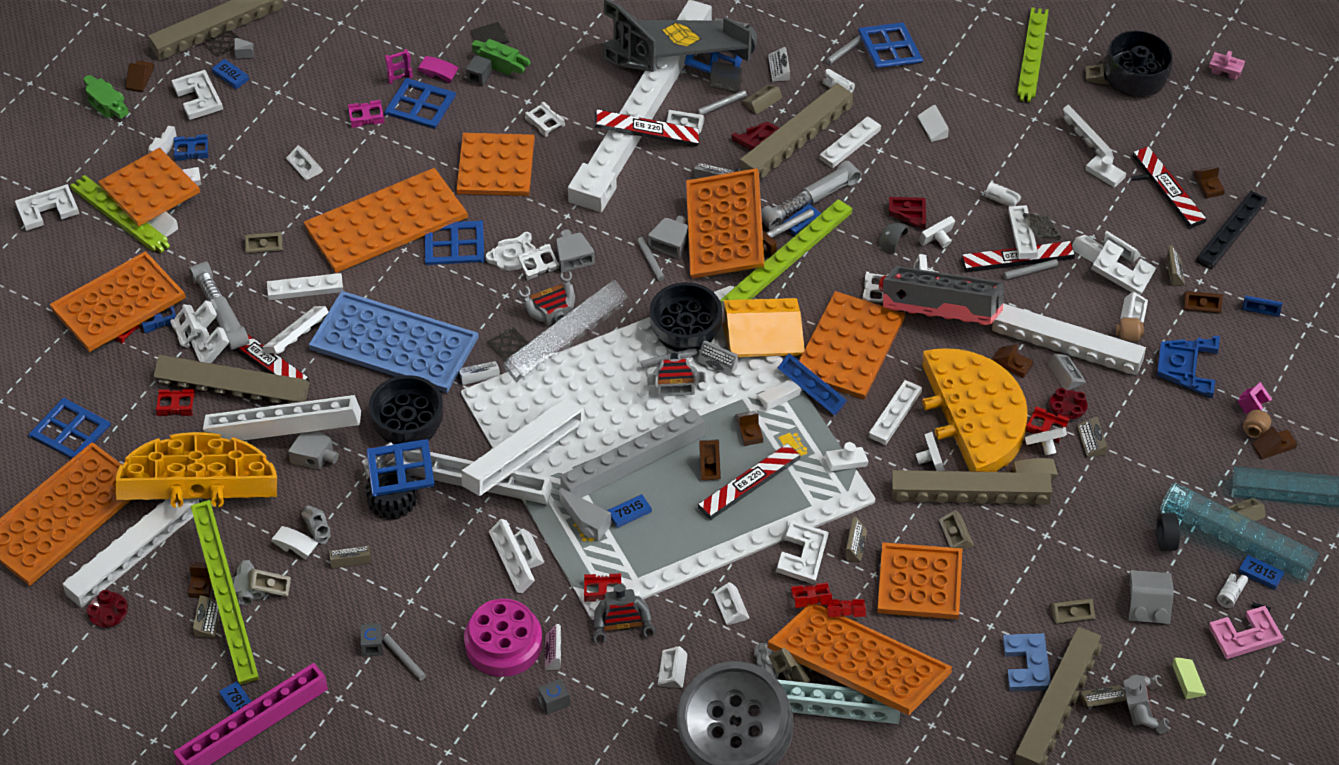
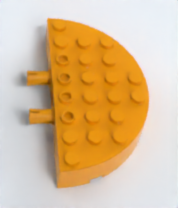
(980, 405)
(196, 468)

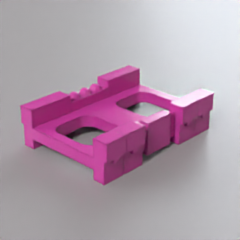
(403, 64)
(366, 118)

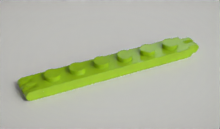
(1032, 54)
(101, 200)

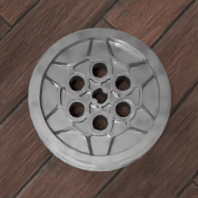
(716, 690)

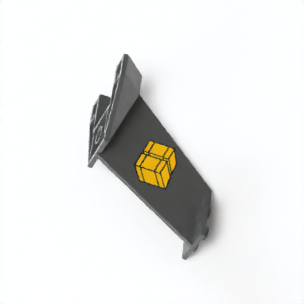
(642, 41)

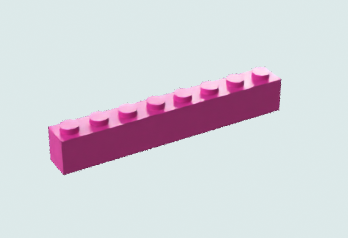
(253, 718)

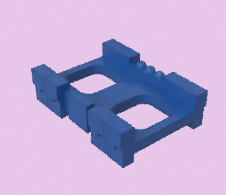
(191, 142)
(158, 321)

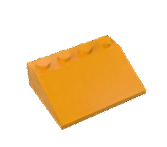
(763, 327)

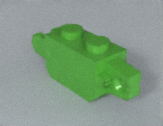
(502, 57)
(105, 98)

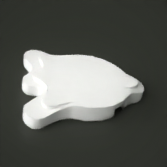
(507, 251)

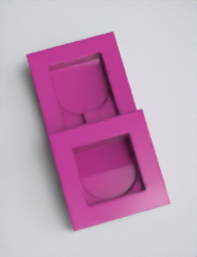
(434, 66)

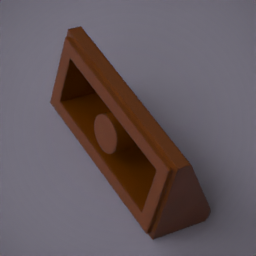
(1203, 301)

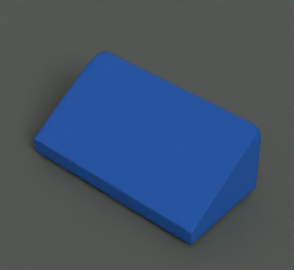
(1262, 305)

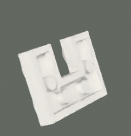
(207, 97)
(31, 206)
(1107, 266)
(205, 345)
(807, 566)

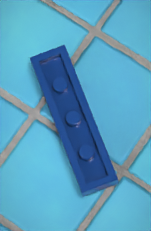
(812, 384)

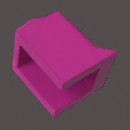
(1253, 398)

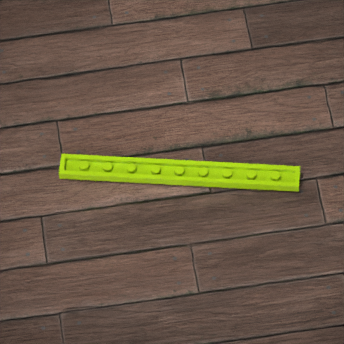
(790, 252)
(224, 593)

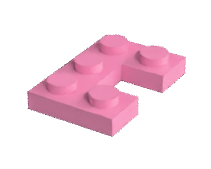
(1263, 633)

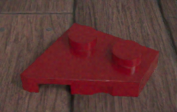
(754, 135)
(909, 210)

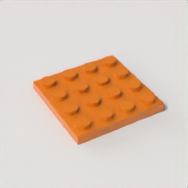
(496, 164)
(149, 186)
(920, 580)

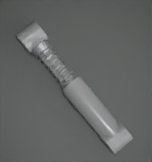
(845, 174)
(236, 334)

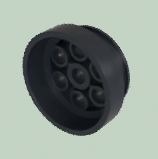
(685, 315)
(406, 409)

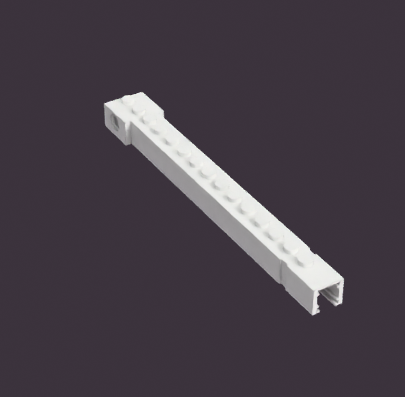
(597, 180)

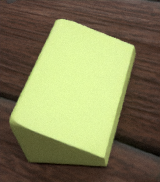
(1188, 678)

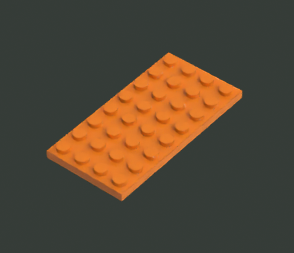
(385, 220)
(59, 514)
(861, 658)

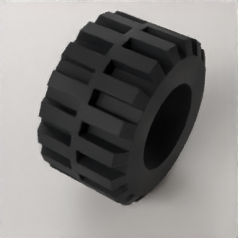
(394, 504)

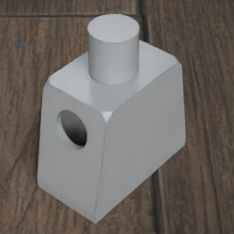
(669, 236)
(574, 251)
(312, 450)

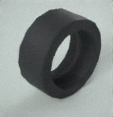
(1168, 531)

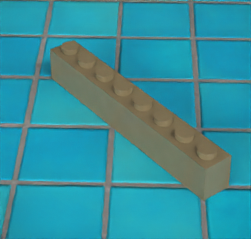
(209, 24)
(798, 130)
(230, 379)
(971, 487)
(1058, 698)

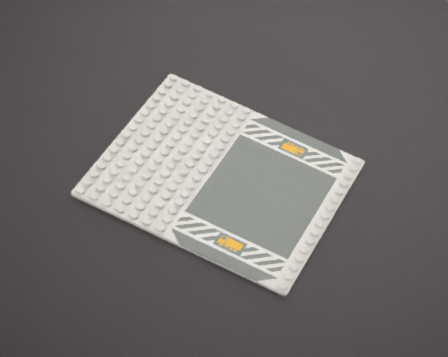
(676, 537)

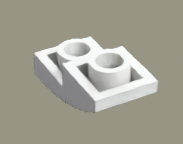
(166, 141)
(291, 539)

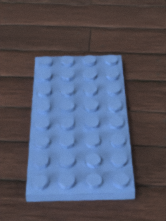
(393, 340)

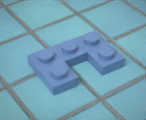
(1037, 672)

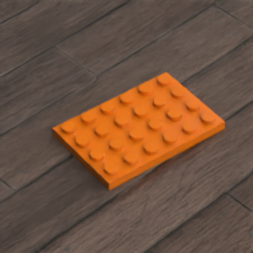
(725, 223)
(117, 301)
(851, 343)

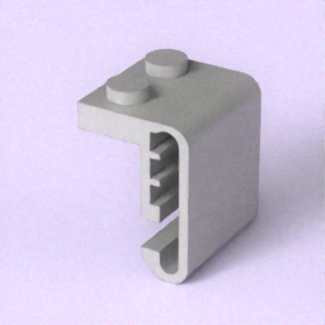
(1150, 596)

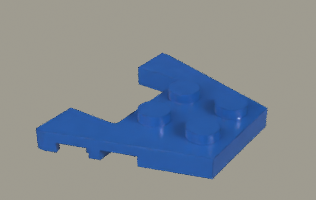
(1179, 361)

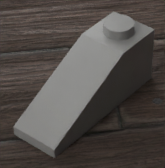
(587, 516)

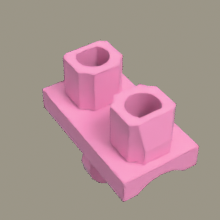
(1226, 64)

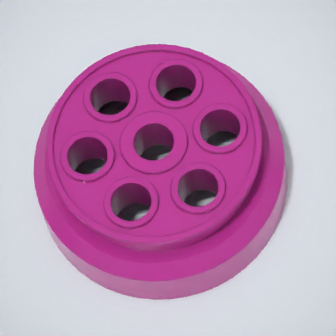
(520, 651)

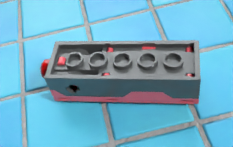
(942, 295)

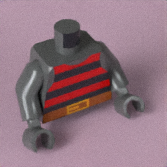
(621, 610)

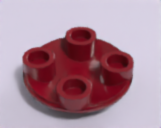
(1068, 403)
(107, 609)

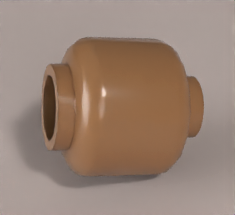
(1130, 329)
(1256, 423)

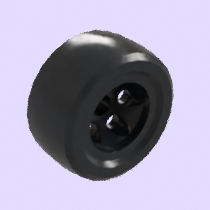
(1141, 52)

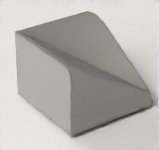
(243, 49)

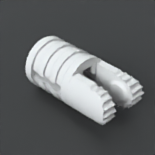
(834, 78)
(1002, 194)
(1231, 590)

